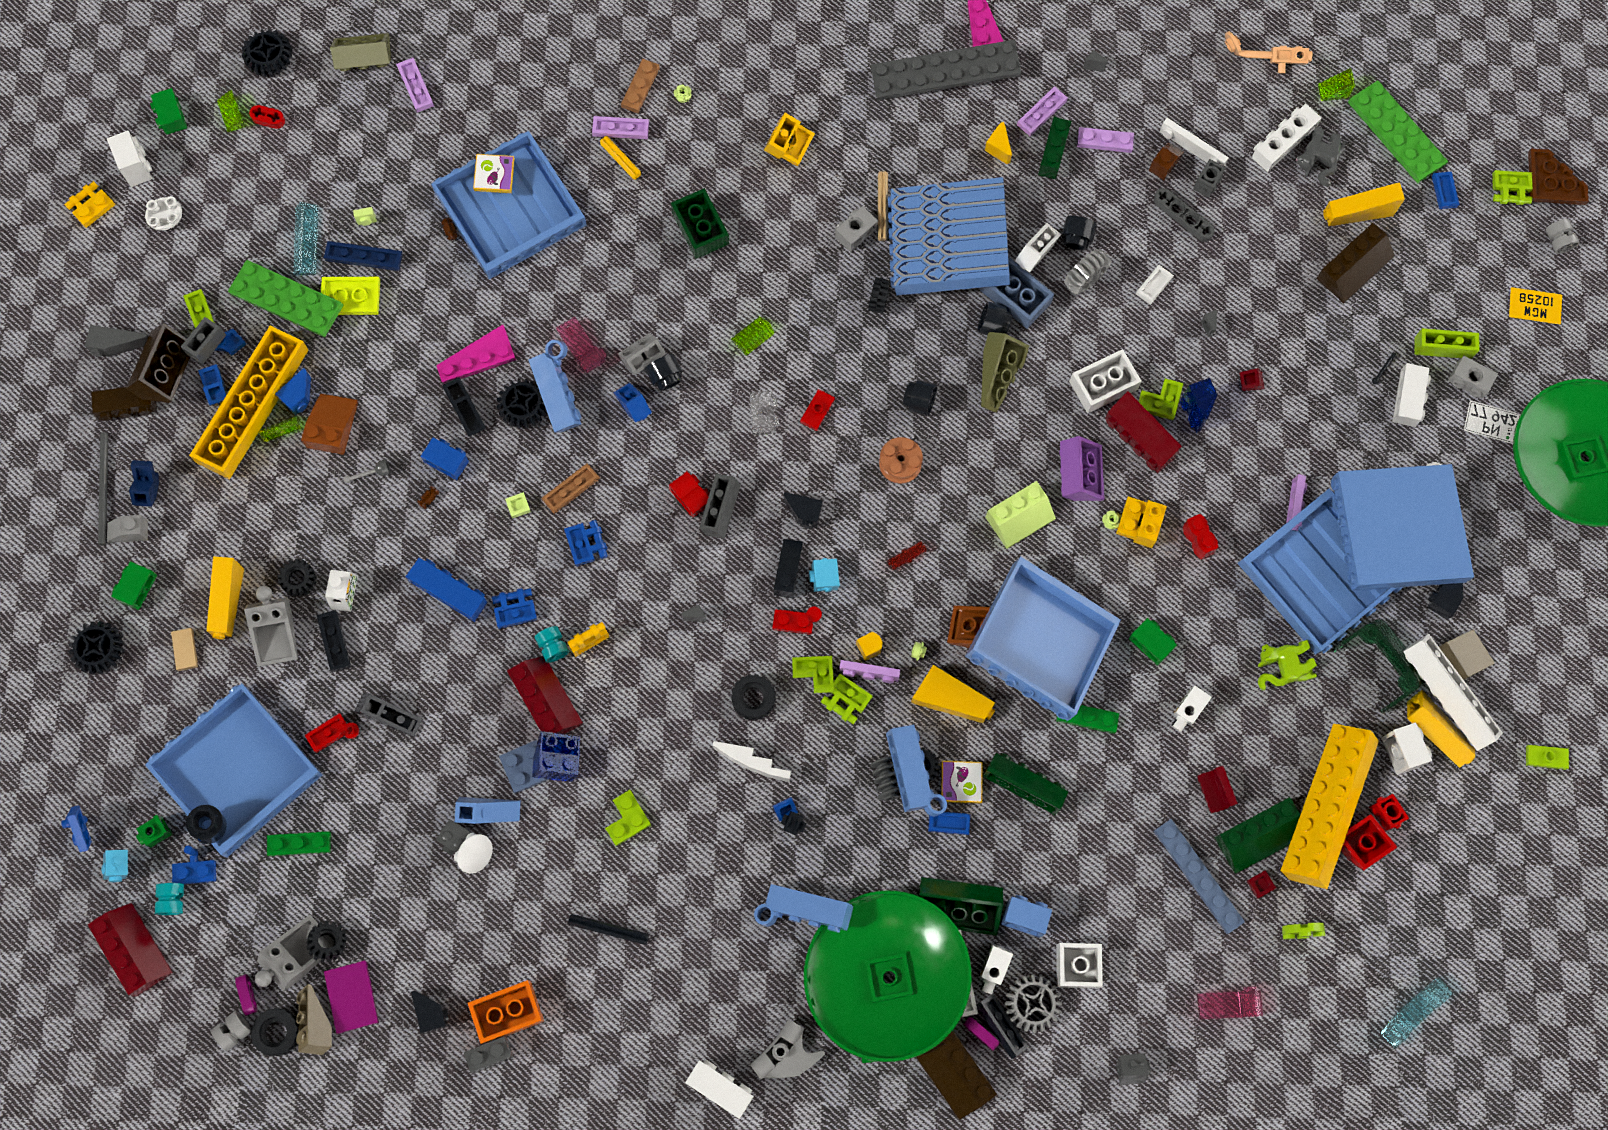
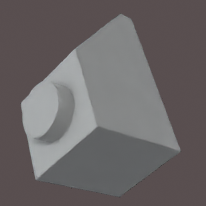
(127, 529)

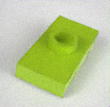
(1547, 757)

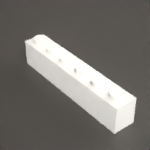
(1452, 692)

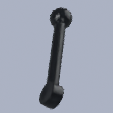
(1375, 380)

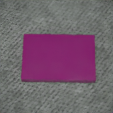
(351, 997)

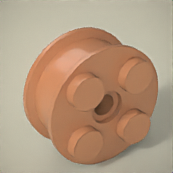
(910, 456)

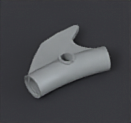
(794, 1060)

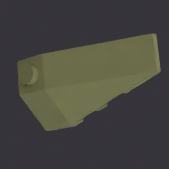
(1001, 361)

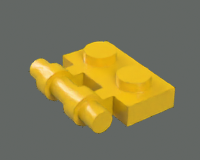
(93, 207)
(588, 639)

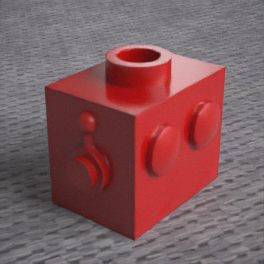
(1389, 812)

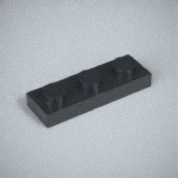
(333, 641)
(1002, 1026)

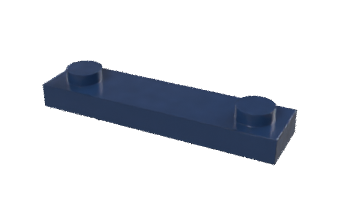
(363, 256)

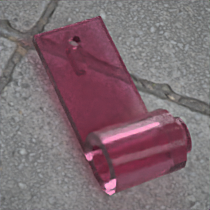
(580, 345)
(1230, 1004)

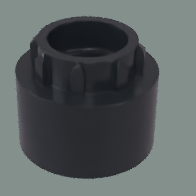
(1078, 232)
(994, 319)
(664, 372)
(920, 397)
(213, 832)

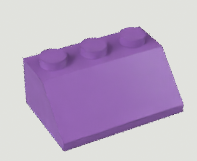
(1081, 470)

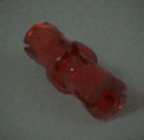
(906, 555)

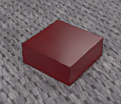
(1261, 884)

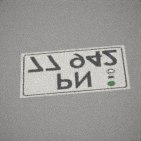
(1491, 421)

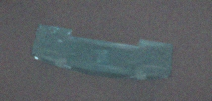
(1415, 1011)

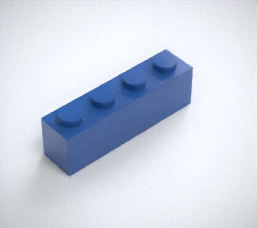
(447, 589)

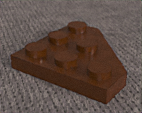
(1554, 180)

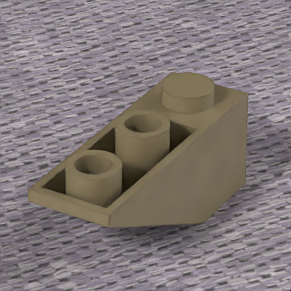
(313, 1026)

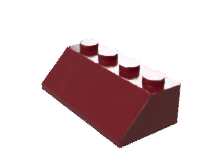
(1142, 432)
(544, 696)
(130, 949)

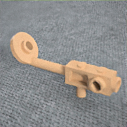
(1278, 55)

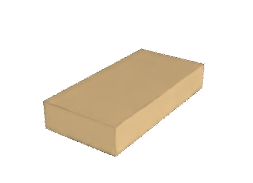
(184, 649)

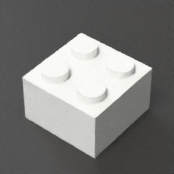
(130, 158)
(1407, 748)
(1079, 965)

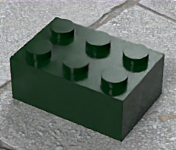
(700, 223)

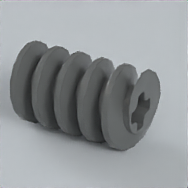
(885, 779)

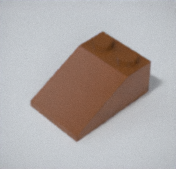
(329, 424)
(965, 624)

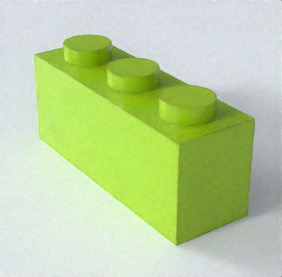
(1446, 343)

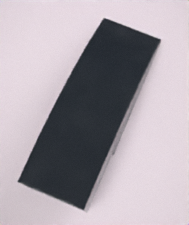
(463, 407)

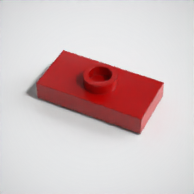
(817, 410)

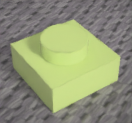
(364, 216)
(517, 505)

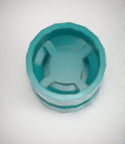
(551, 642)
(169, 899)

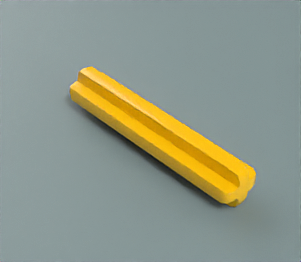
(620, 157)

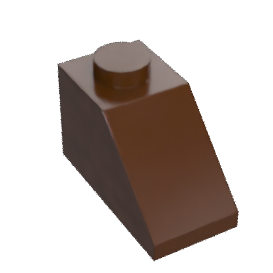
(1165, 160)

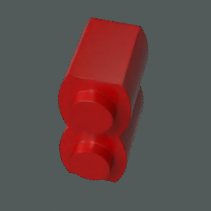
(689, 493)
(1197, 532)

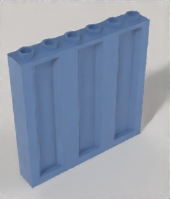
(513, 225)
(1308, 579)

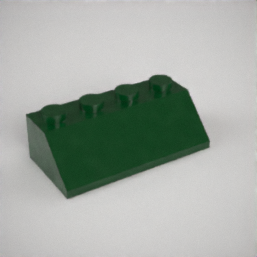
(1026, 784)
(1259, 835)
(968, 905)

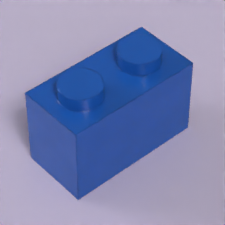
(445, 458)

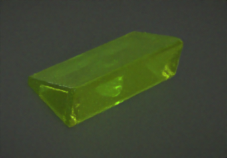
(230, 111)
(753, 335)
(280, 429)

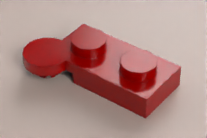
(796, 621)
(330, 732)

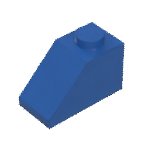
(296, 392)
(633, 402)

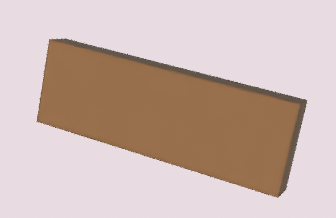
(570, 488)

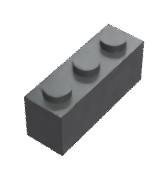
(720, 506)

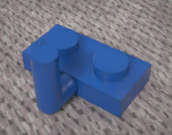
(77, 823)
(194, 871)

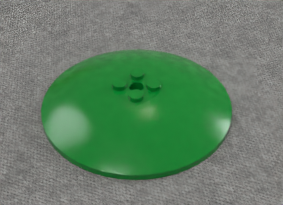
(1548, 447)
(848, 971)

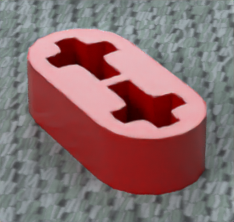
(267, 116)

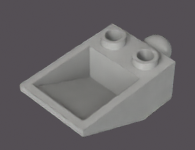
(271, 635)
(291, 953)

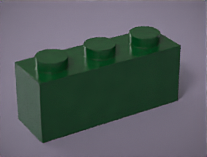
(1054, 148)

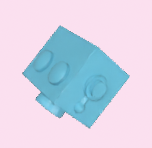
(824, 575)
(115, 865)

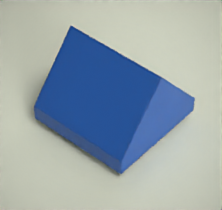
(784, 807)

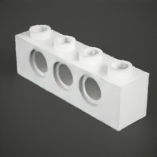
(1269, 157)

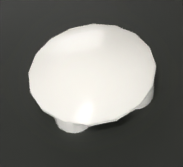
(163, 213)
(474, 853)

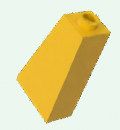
(1365, 206)
(224, 596)
(951, 696)
(1439, 729)

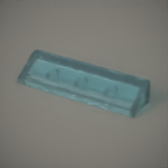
(305, 239)

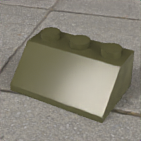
(361, 51)

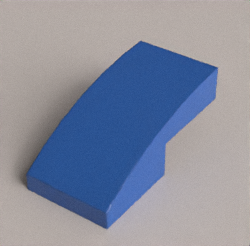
(213, 384)

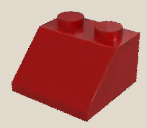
(1367, 843)

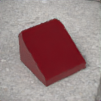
(1252, 380)

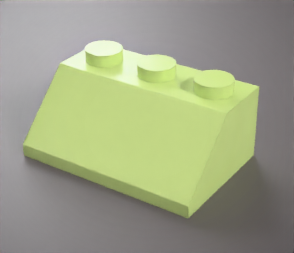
(1021, 514)

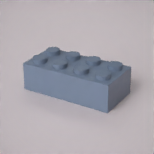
(1023, 297)

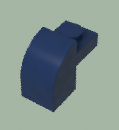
(145, 483)

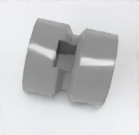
(1562, 236)
(228, 1033)

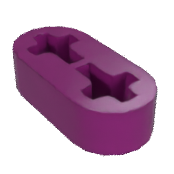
(246, 994)
(981, 1033)

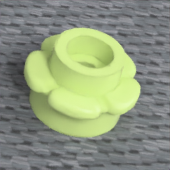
(682, 97)
(1111, 524)
(918, 650)

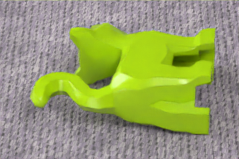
(1289, 664)

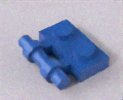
(579, 543)
(515, 613)

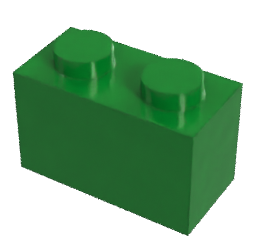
(168, 111)
(133, 585)
(1153, 641)

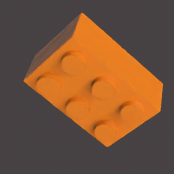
(505, 1012)

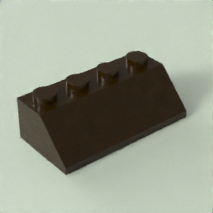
(1357, 263)
(159, 366)
(957, 1076)

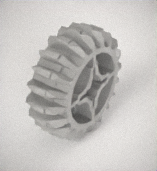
(1087, 271)
(1041, 1008)

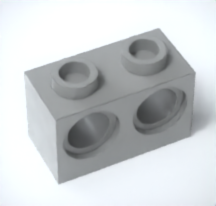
(641, 353)

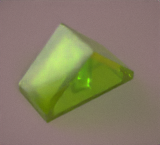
(1337, 87)

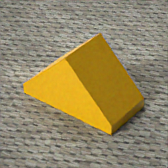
(999, 145)

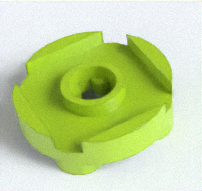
(1303, 931)

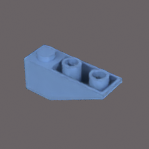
(486, 810)

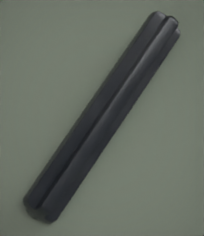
(608, 929)

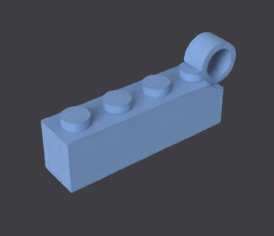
(554, 388)
(911, 772)
(805, 907)

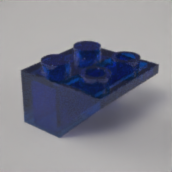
(1198, 402)
(556, 756)

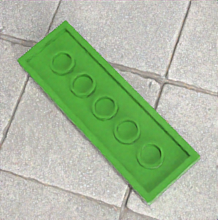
(1397, 131)
(285, 298)

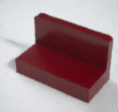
(1217, 790)

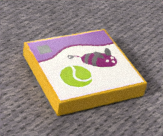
(493, 173)
(961, 781)

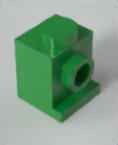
(160, 831)

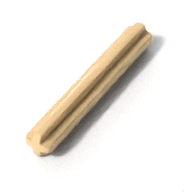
(882, 206)

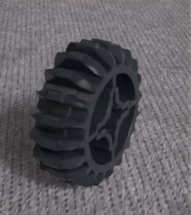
(268, 44)
(516, 407)
(109, 637)

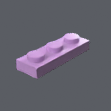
(415, 85)
(1042, 111)
(620, 127)
(1105, 140)
(1296, 501)
(869, 672)

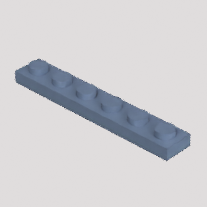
(1199, 876)

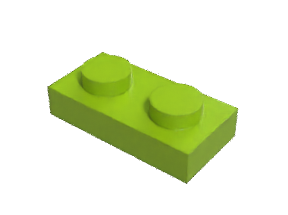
(198, 307)

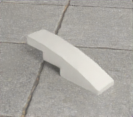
(744, 757)

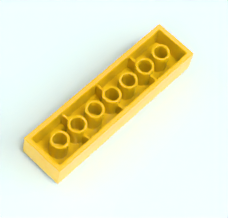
(249, 402)
(1330, 806)

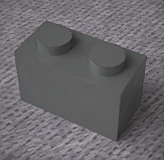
(203, 340)
(488, 1054)

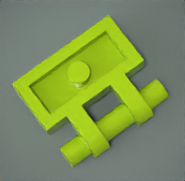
(1512, 181)
(850, 694)

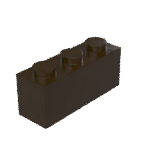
(119, 403)

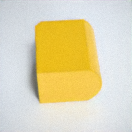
(869, 645)

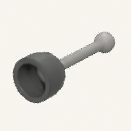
(381, 468)

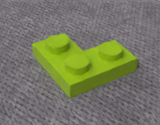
(1165, 403)
(817, 667)
(632, 822)

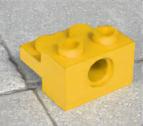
(784, 130)
(1152, 517)

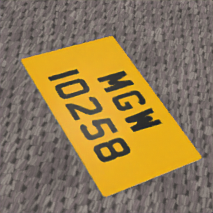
(1535, 305)

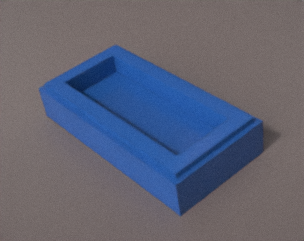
(1445, 190)
(950, 823)

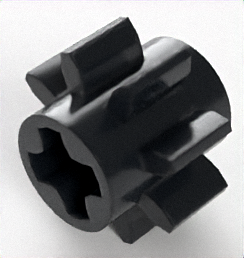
(793, 823)

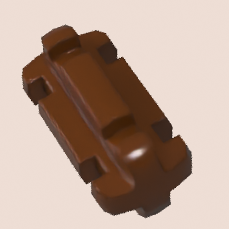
(449, 229)
(428, 497)

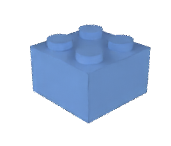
(1026, 916)

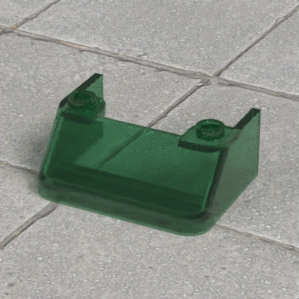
(1382, 635)

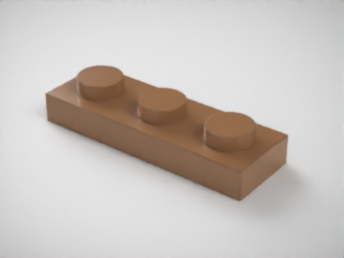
(640, 86)

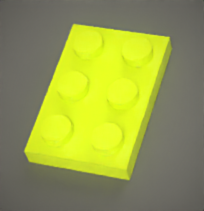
(357, 294)

